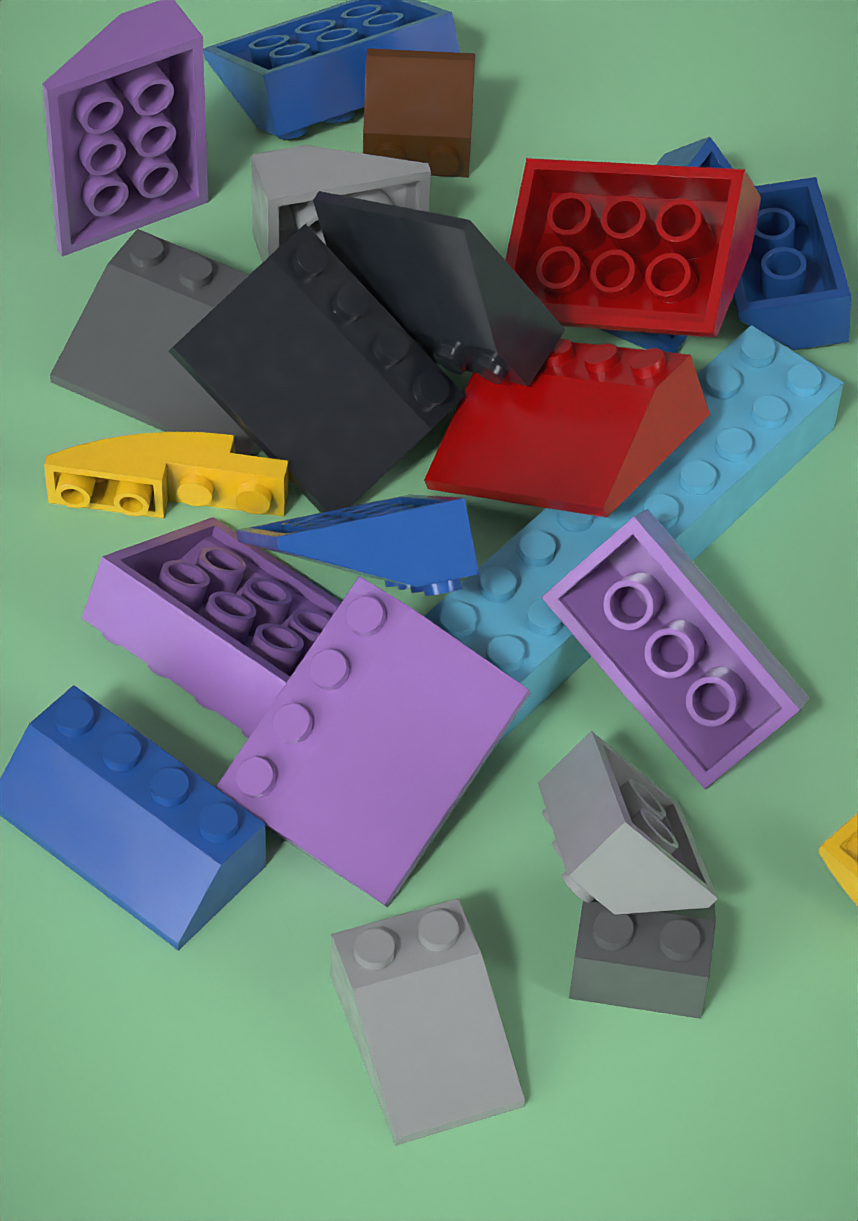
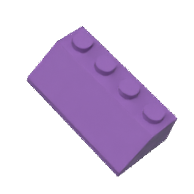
(676, 648)

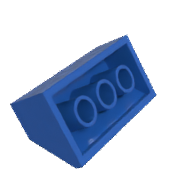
(130, 817)

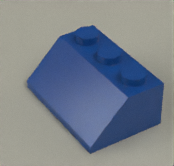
(794, 270)

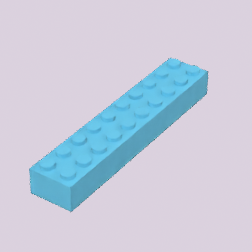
(762, 420)

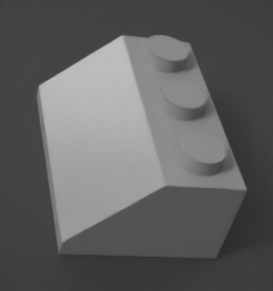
(621, 835)

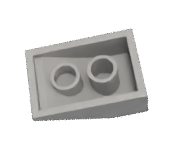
(291, 178)
(425, 1020)

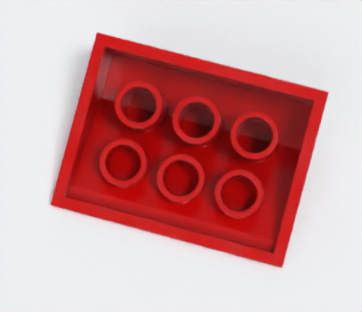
(633, 243)
(576, 434)

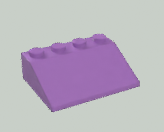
(127, 127)
(210, 616)
(373, 741)

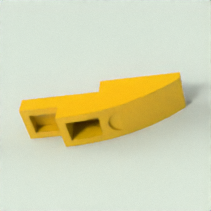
(149, 469)

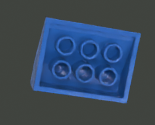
(317, 62)
(402, 540)

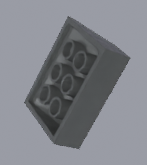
(130, 323)

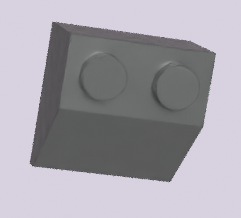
(644, 959)

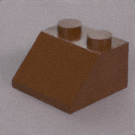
(420, 108)

